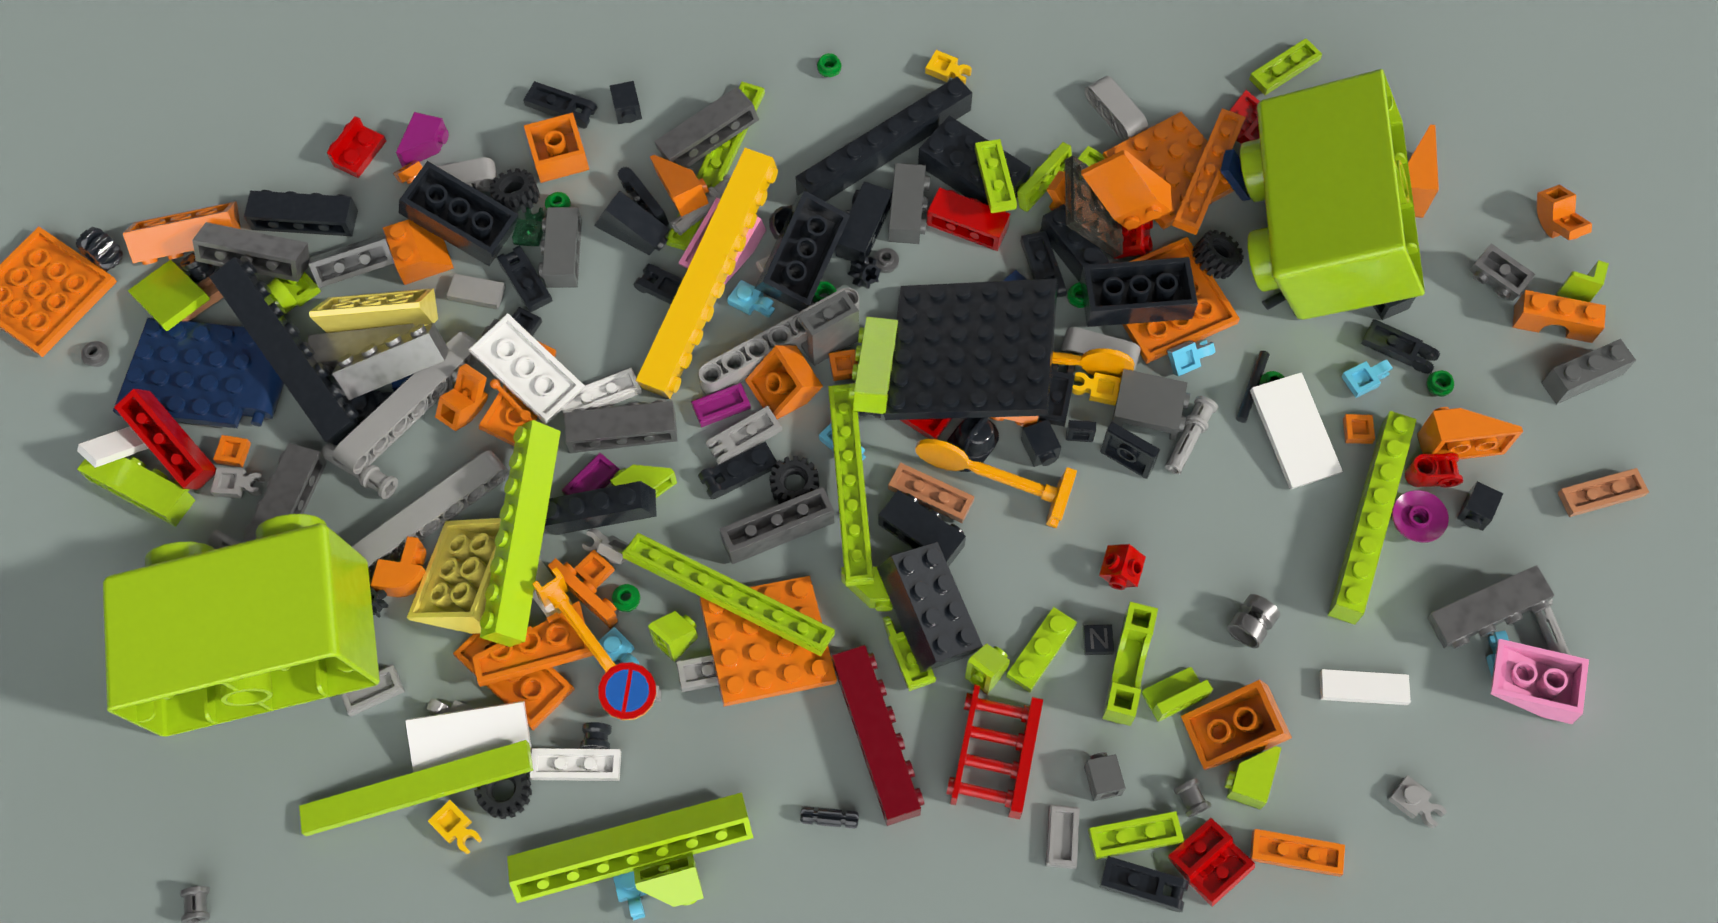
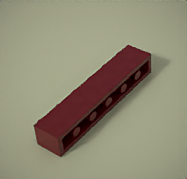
(876, 735)

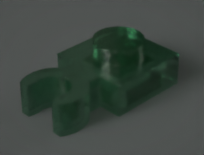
(529, 230)

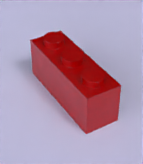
(967, 219)

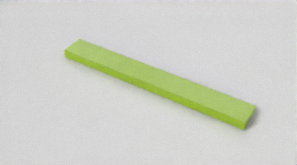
(717, 166)
(850, 488)
(729, 594)
(415, 788)

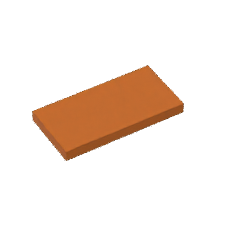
(539, 690)

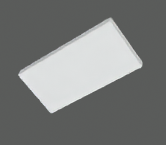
(526, 368)
(1296, 431)
(465, 733)

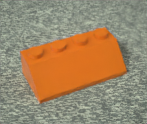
(174, 233)

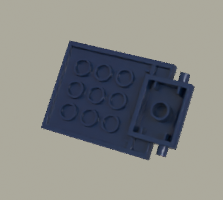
(204, 374)

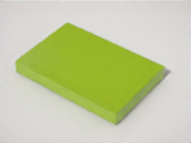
(168, 295)

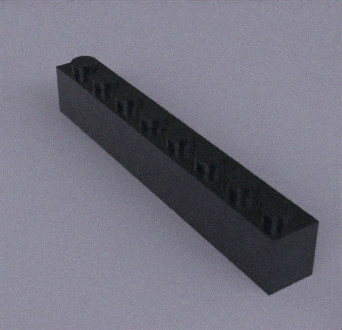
(885, 141)
(285, 350)

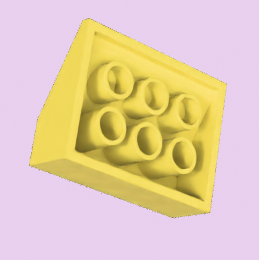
(376, 310)
(457, 576)

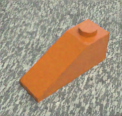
(681, 185)

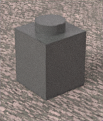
(1104, 776)

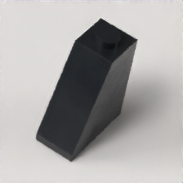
(632, 225)

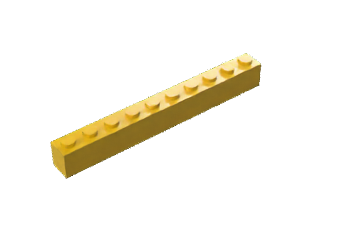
(707, 274)

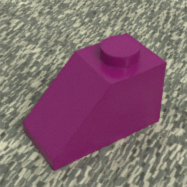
(422, 138)

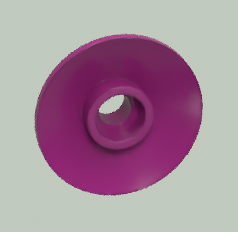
(1427, 508)

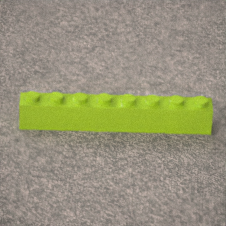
(1372, 518)
(520, 534)
(628, 847)

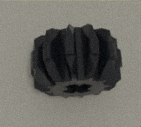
(99, 248)

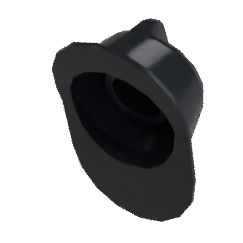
(976, 438)

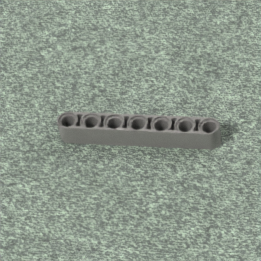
(762, 343)
(404, 407)
(433, 509)

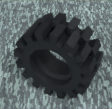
(518, 181)
(1218, 254)
(789, 468)
(510, 806)

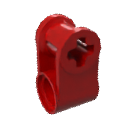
(1439, 470)

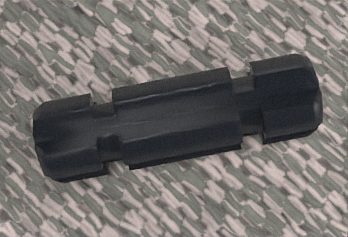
(829, 817)

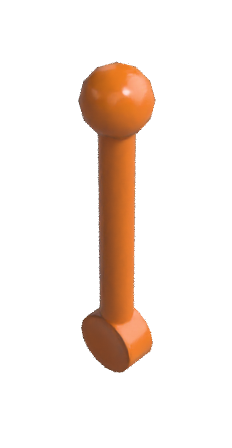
(525, 415)

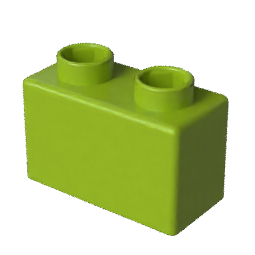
(1334, 198)
(238, 627)

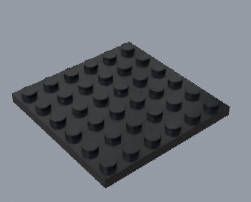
(973, 350)

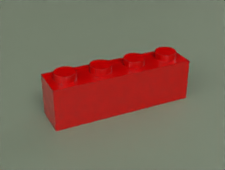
(166, 439)

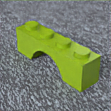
(1129, 664)

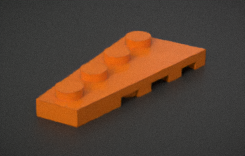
(503, 418)
(545, 646)

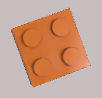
(556, 147)

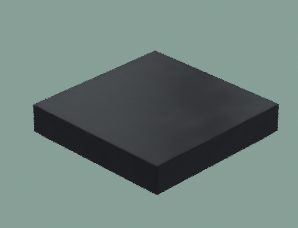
(1129, 450)

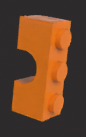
(1581, 318)

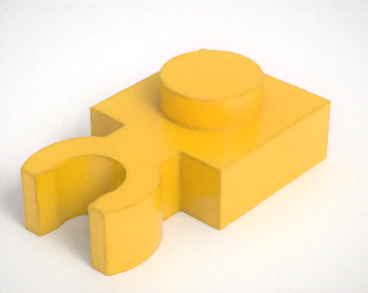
(945, 66)
(1102, 387)
(452, 824)

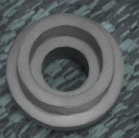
(887, 266)
(99, 358)

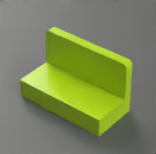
(1583, 286)
(1176, 693)

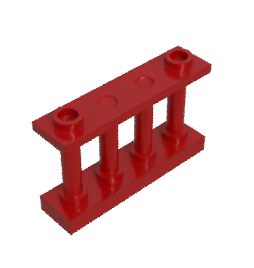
(1019, 770)

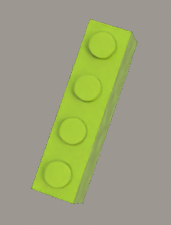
(874, 365)
(141, 487)

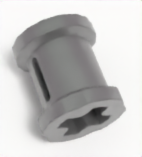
(1192, 797)
(195, 898)

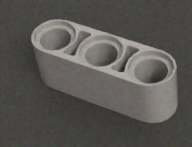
(1116, 108)
(475, 172)
(1081, 340)

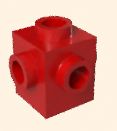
(1122, 566)

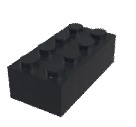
(953, 160)
(457, 213)
(802, 251)
(1138, 292)
(929, 607)

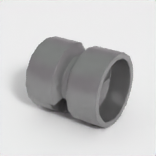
(1253, 621)

